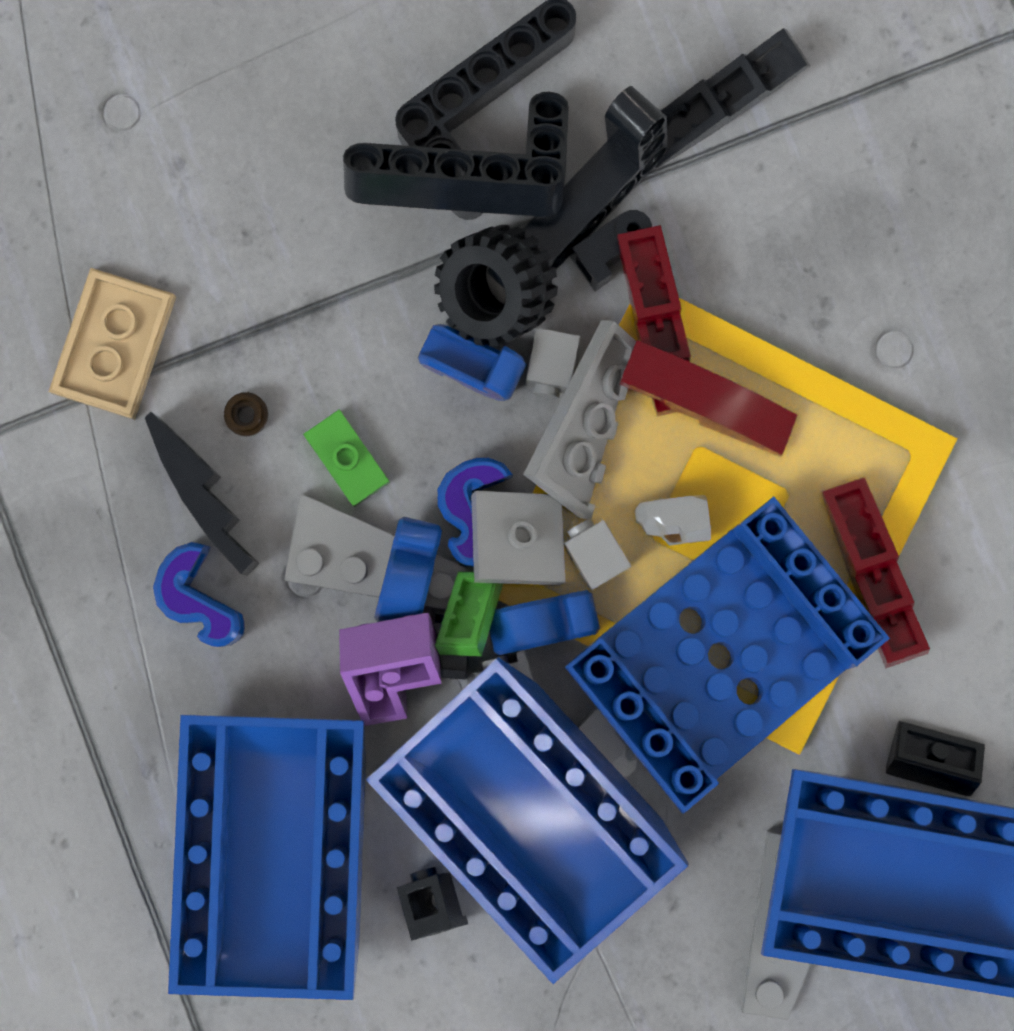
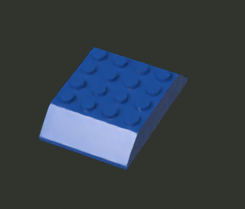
(530, 818)
(268, 857)
(894, 883)

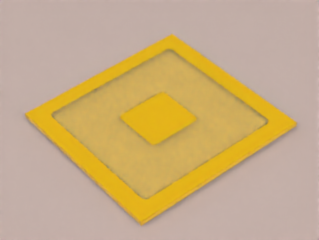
(834, 441)

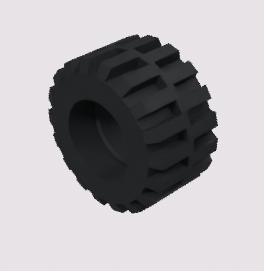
(467, 293)

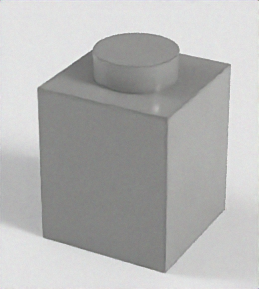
(551, 362)
(595, 553)

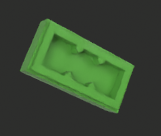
(346, 458)
(468, 616)

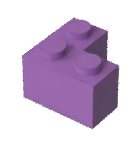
(385, 661)

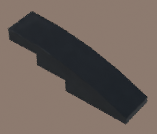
(731, 92)
(193, 483)

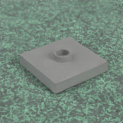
(517, 538)

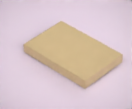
(112, 343)

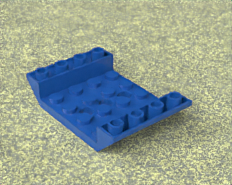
(776, 613)

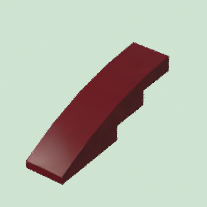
(653, 295)
(708, 398)
(875, 570)

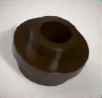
(233, 409)

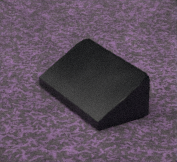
(936, 759)

